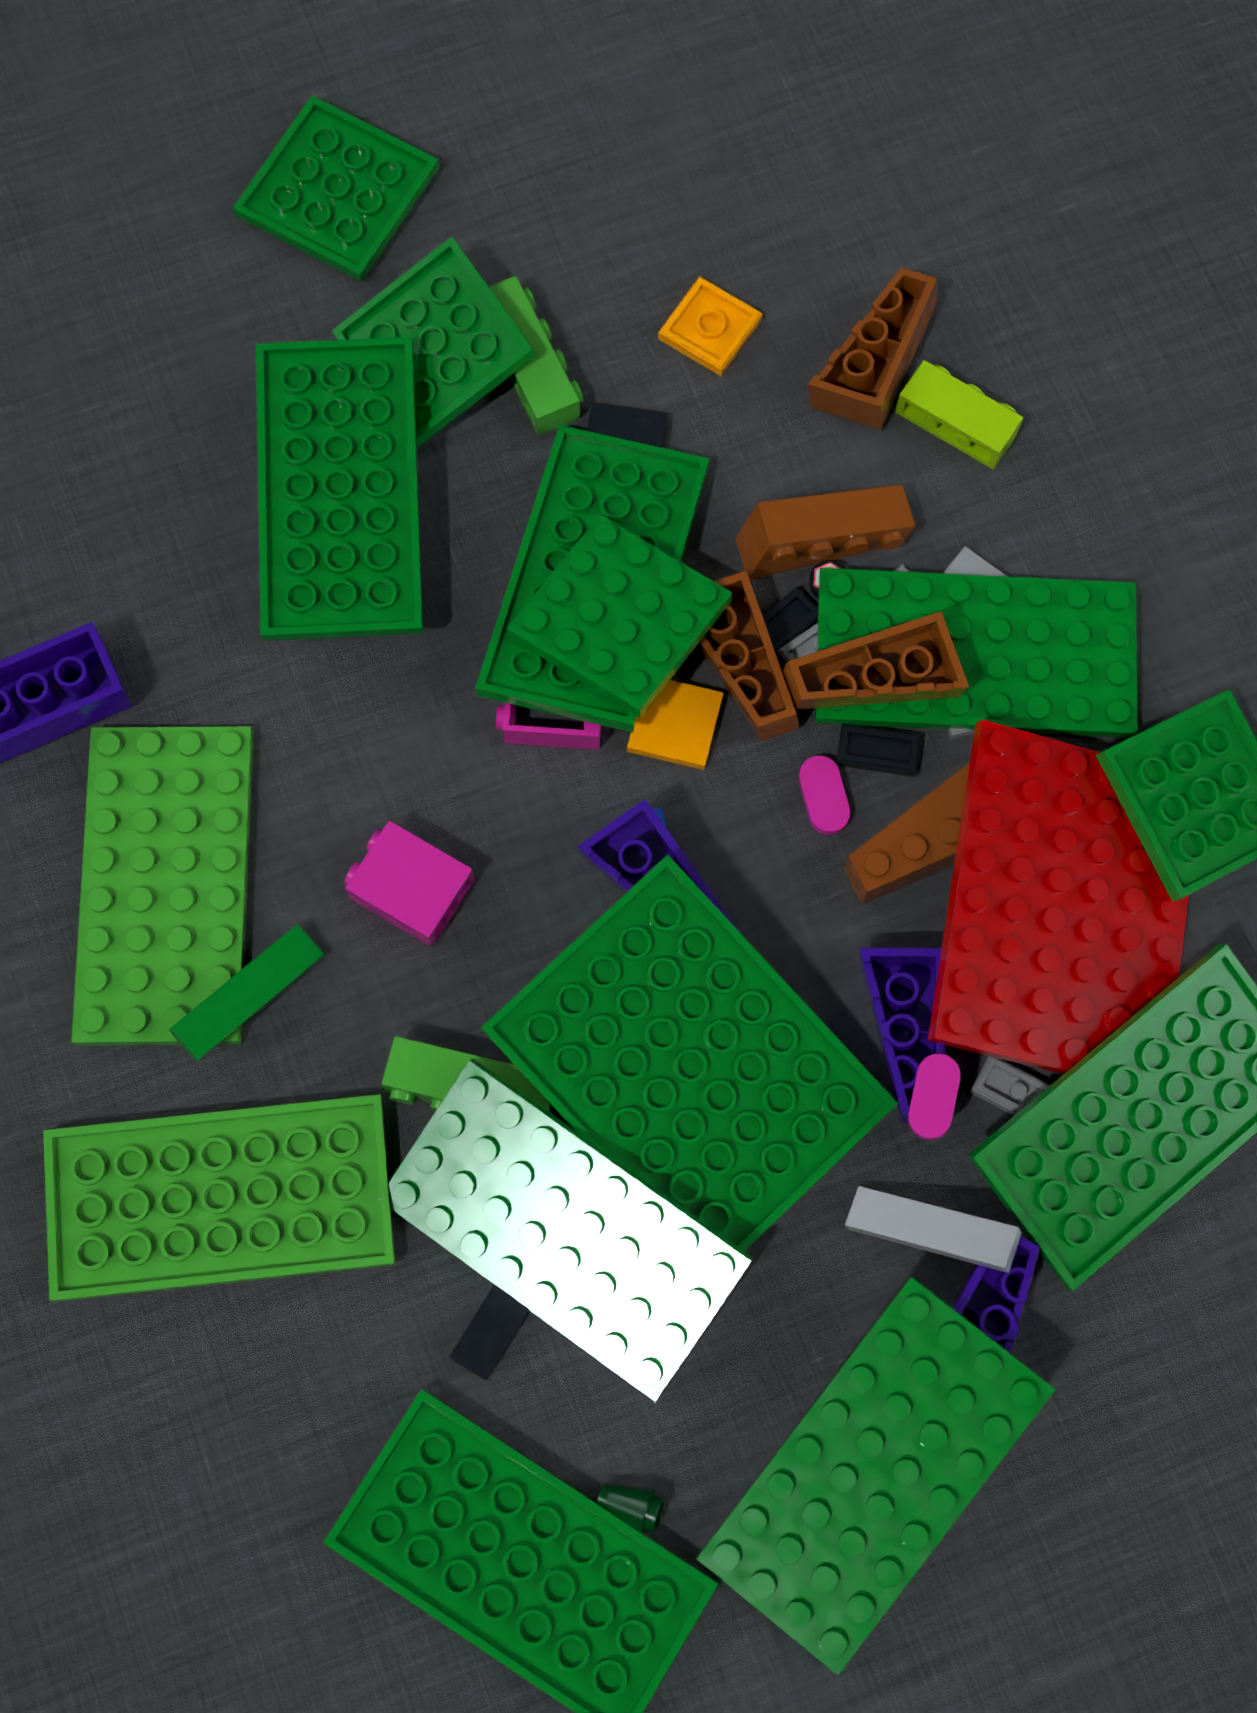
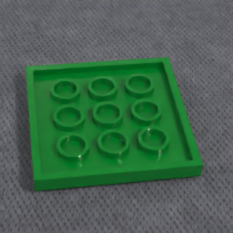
(336, 188)
(457, 332)
(619, 615)
(1191, 793)

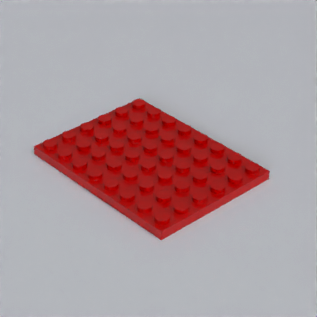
(1049, 909)

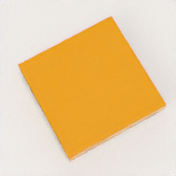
(710, 326)
(678, 725)

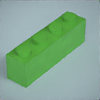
(542, 381)
(430, 1071)

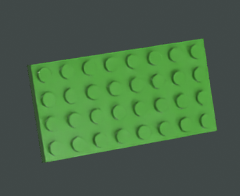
(161, 879)
(217, 1198)

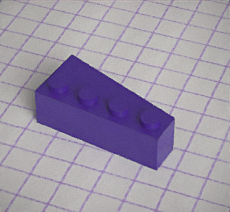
(634, 846)
(902, 999)
(996, 1298)

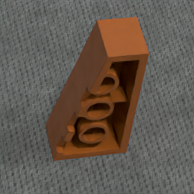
(874, 359)
(821, 528)
(883, 667)
(912, 845)

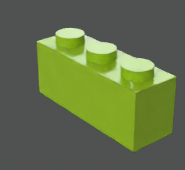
(959, 414)

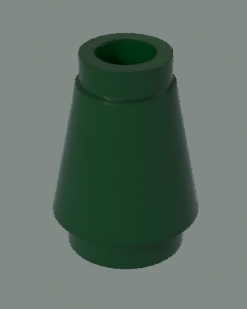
(633, 1505)

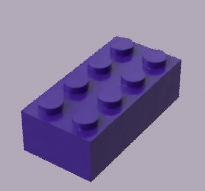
(57, 690)

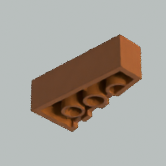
(747, 663)

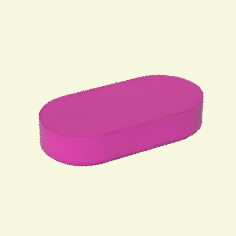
(824, 795)
(934, 1097)

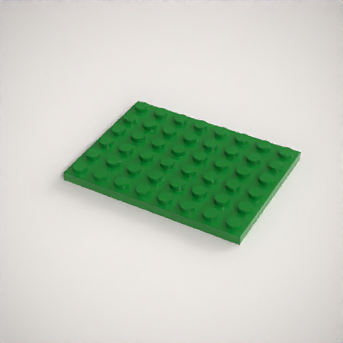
(690, 1058)

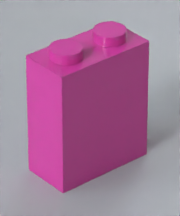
(409, 883)

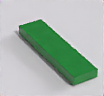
(246, 993)

